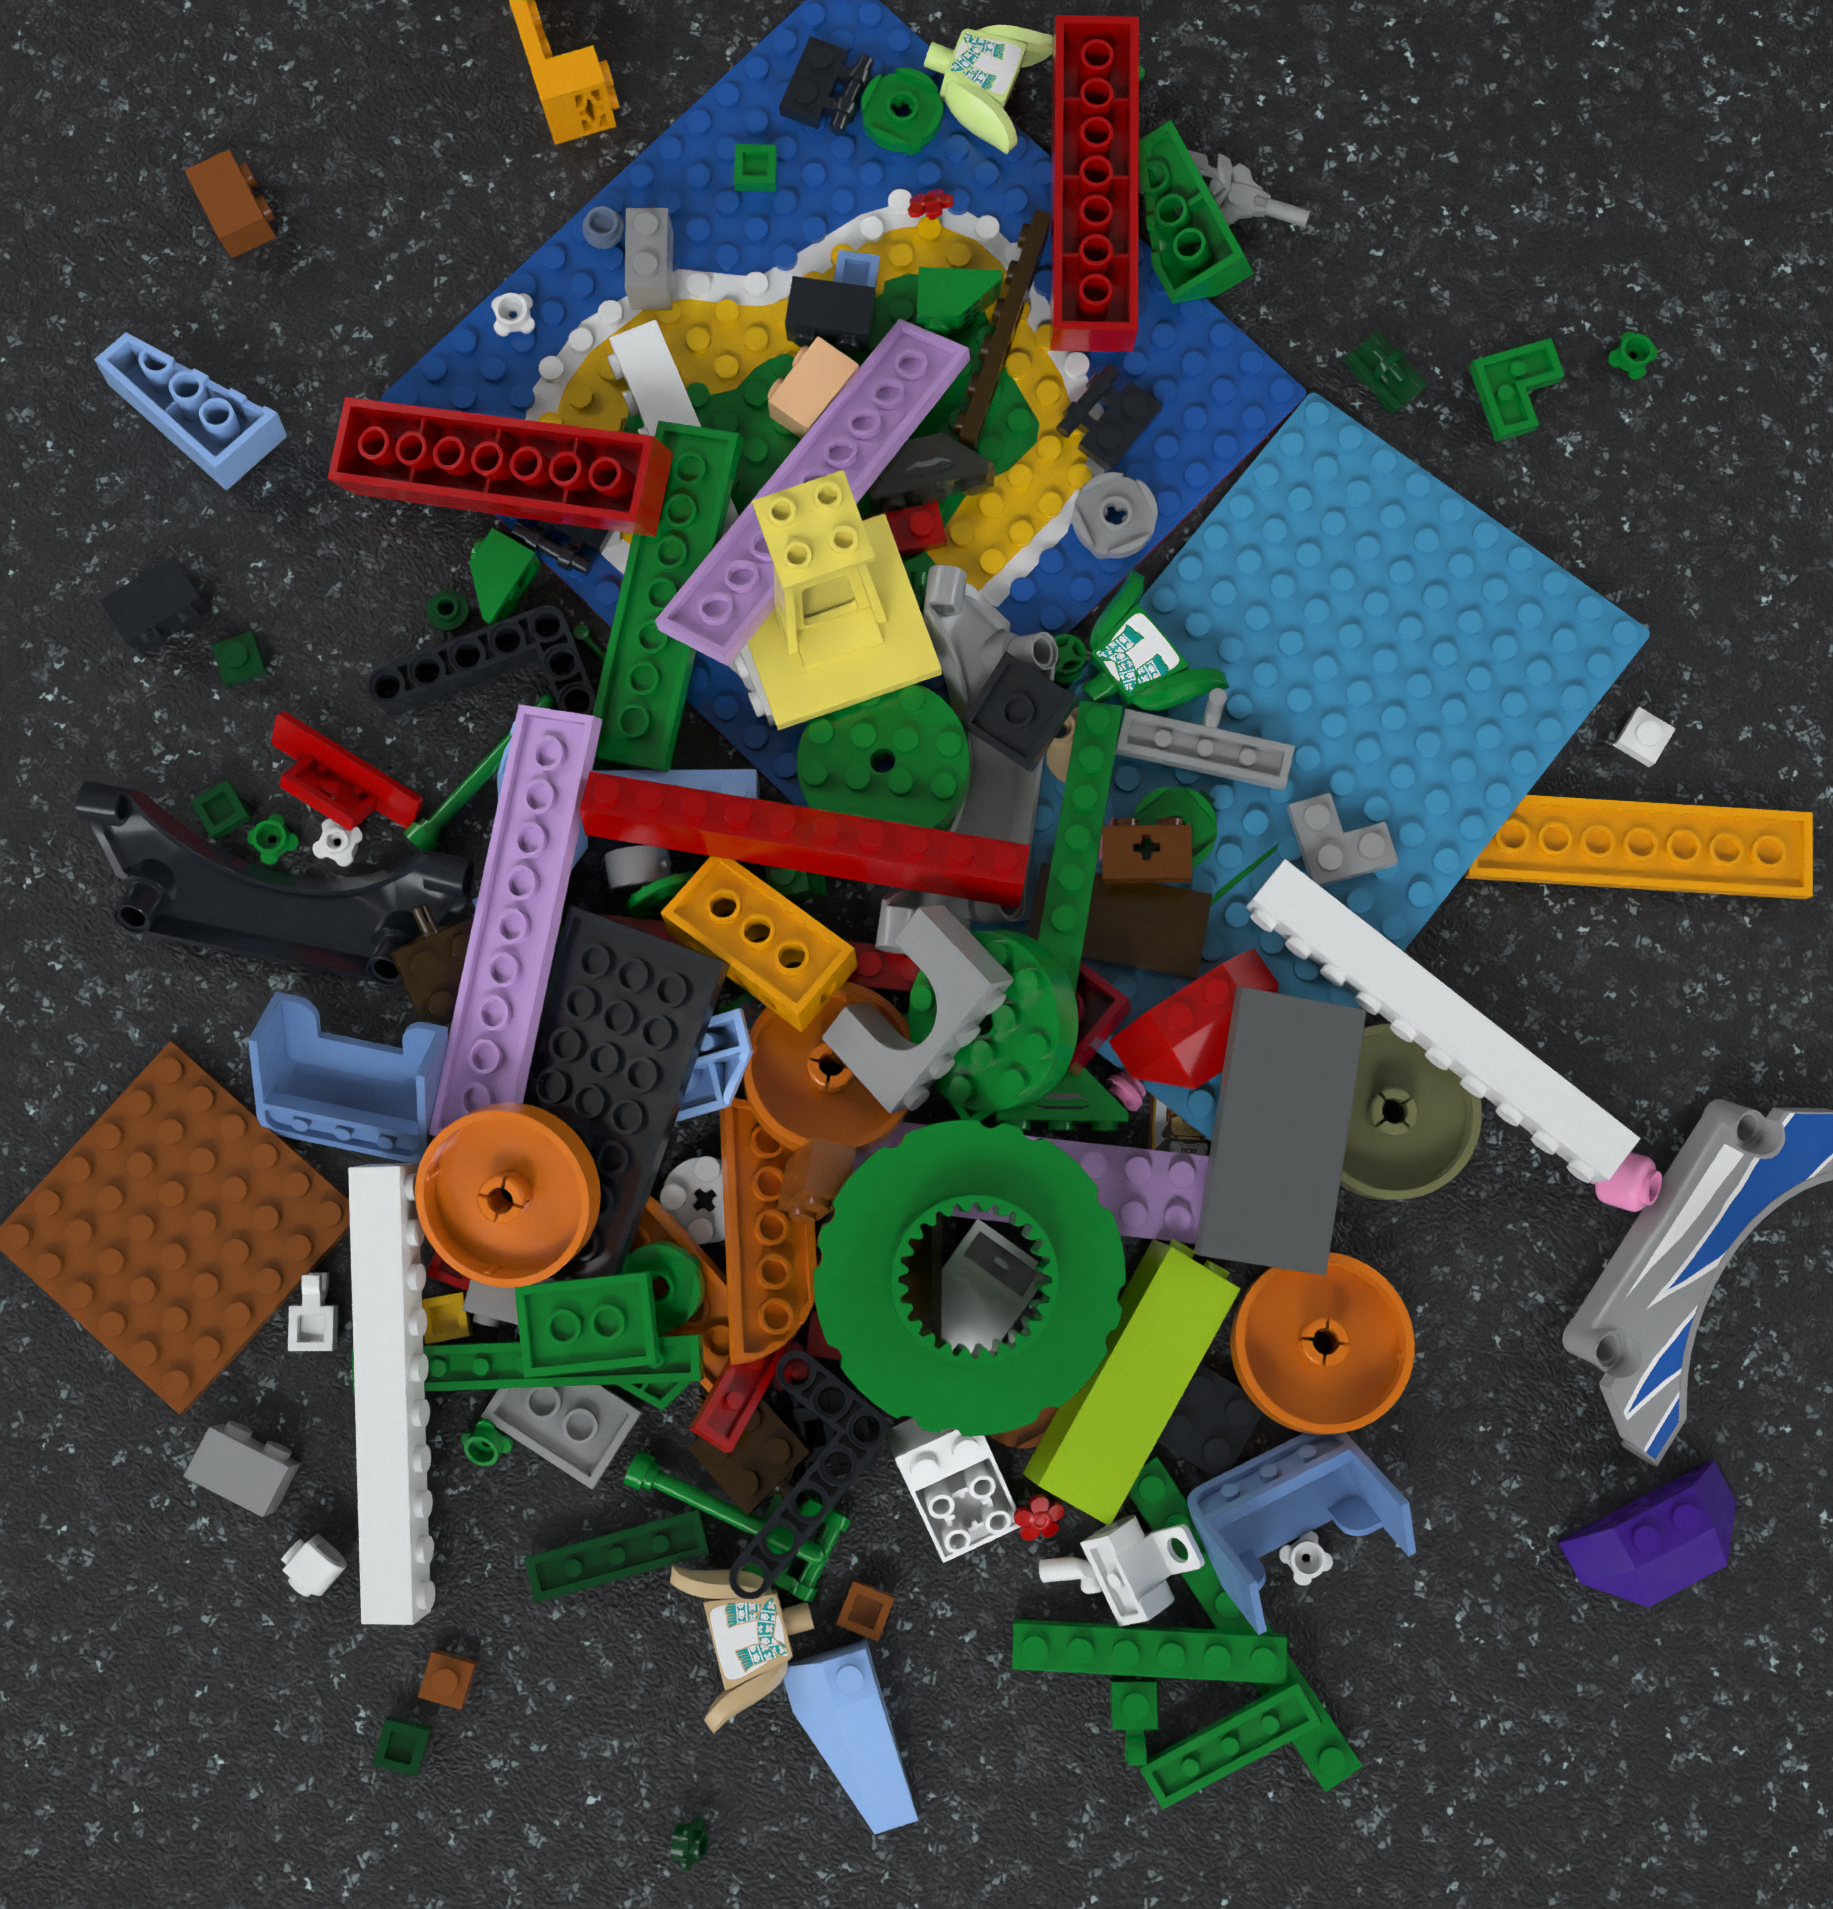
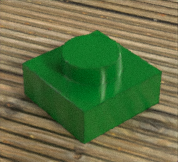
(755, 167)

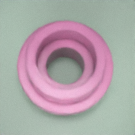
(1126, 1090)

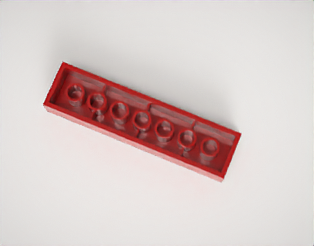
(1094, 184)
(501, 465)

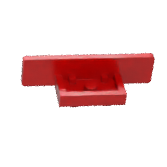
(337, 780)

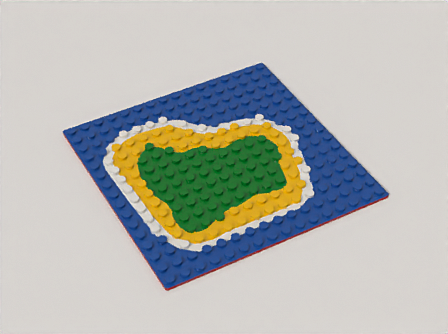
(732, 345)

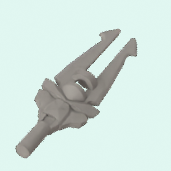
(1239, 195)

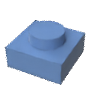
(857, 268)

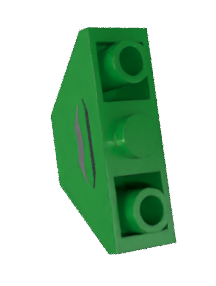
(1070, 1102)

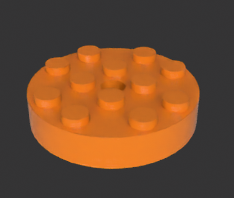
(792, 1092)
(542, 1169)
(1367, 1355)

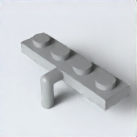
(1205, 746)

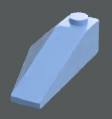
(848, 1722)

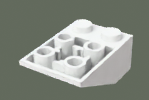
(985, 1287)
(953, 1486)

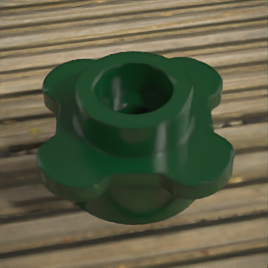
(689, 1843)

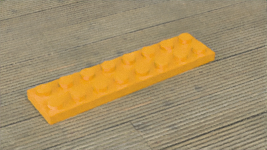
(1652, 847)

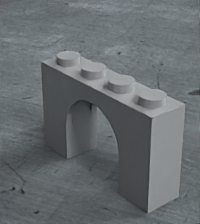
(966, 989)

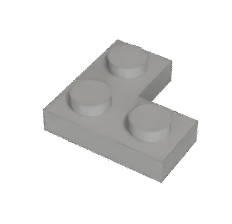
(1336, 855)

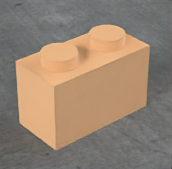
(810, 386)

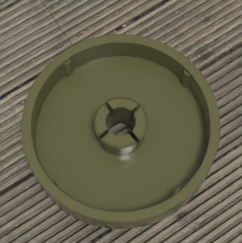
(1434, 1126)

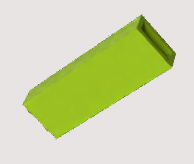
(1120, 1412)

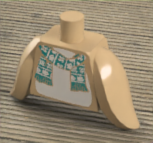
(746, 1636)

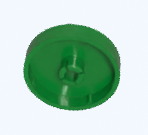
(910, 727)
(1022, 1043)

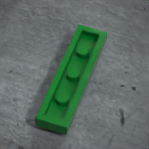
(1230, 1743)

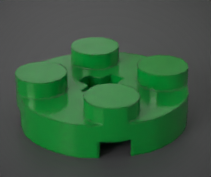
(902, 133)
(1183, 804)
(682, 1274)

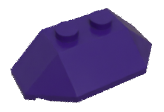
(1658, 1539)

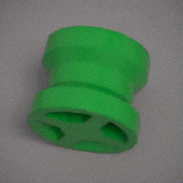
(1070, 651)

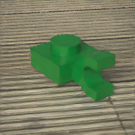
(1134, 1710)

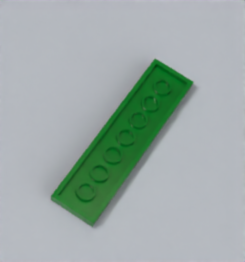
(643, 668)

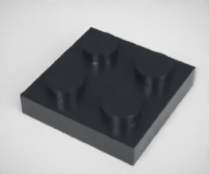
(1019, 712)
(1211, 1422)

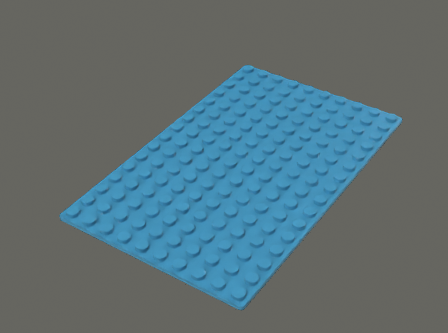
(1402, 656)

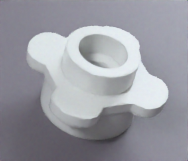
(510, 303)
(343, 853)
(1318, 1561)

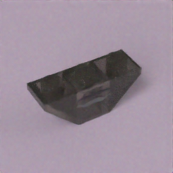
(928, 472)

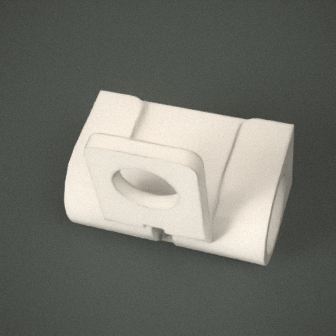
(1136, 1565)

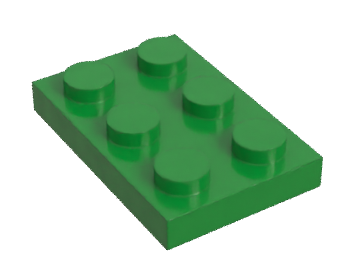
(587, 1324)

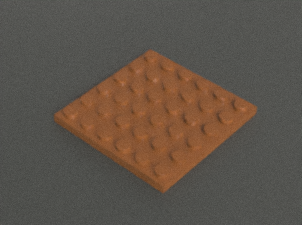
(176, 1227)

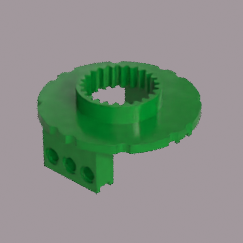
(870, 1234)

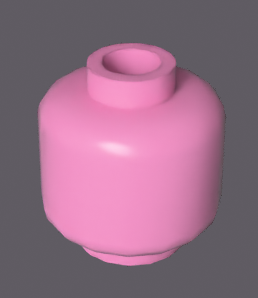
(1632, 1185)

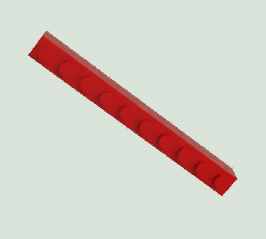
(804, 839)

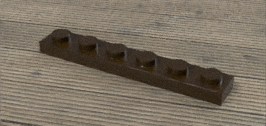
(1007, 316)

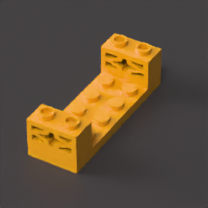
(571, 86)

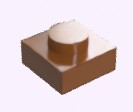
(865, 1610)
(447, 1679)

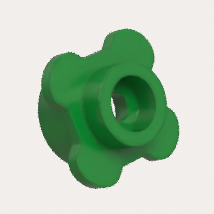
(1636, 344)
(261, 836)
(485, 1443)

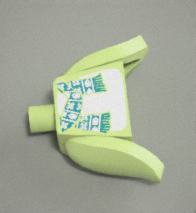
(983, 74)

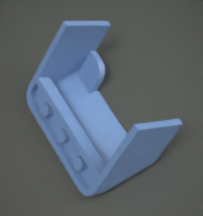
(1286, 1497)

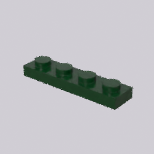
(617, 1555)

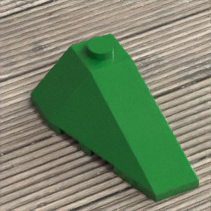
(1188, 234)

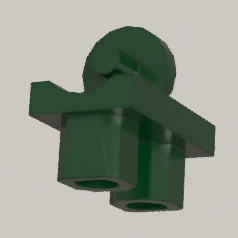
(1385, 372)

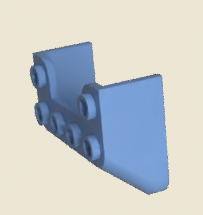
(345, 1087)

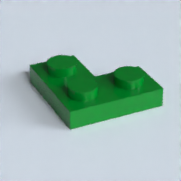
(1505, 382)

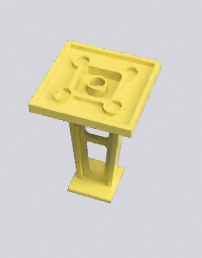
(842, 606)

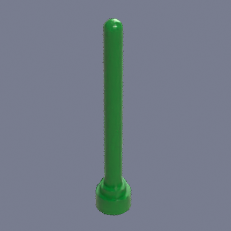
(427, 832)
(647, 1474)

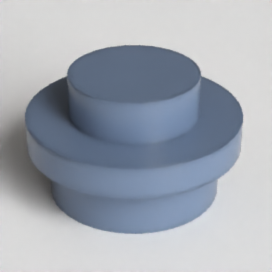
(603, 227)

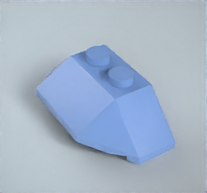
(718, 1066)

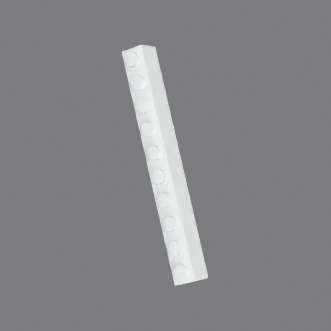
(660, 395)
(1442, 1024)
(390, 1395)

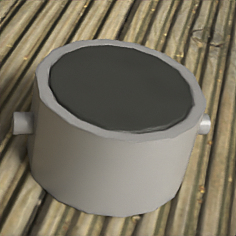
(636, 866)

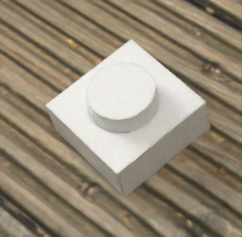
(1644, 737)

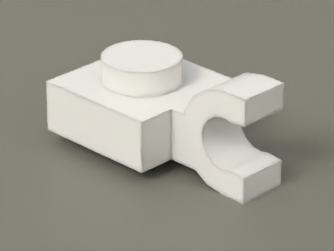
(313, 1323)

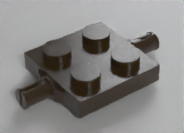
(433, 965)
(761, 1460)

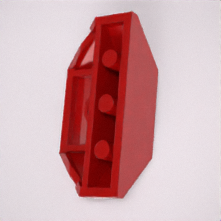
(1187, 1034)

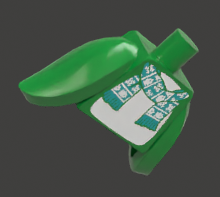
(1139, 660)

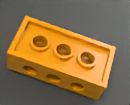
(760, 912)

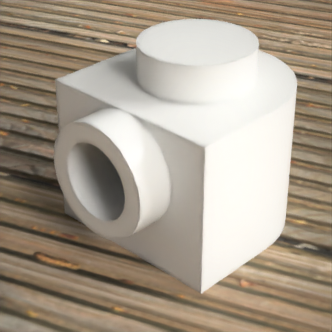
(313, 1566)

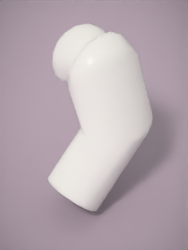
(1070, 1569)

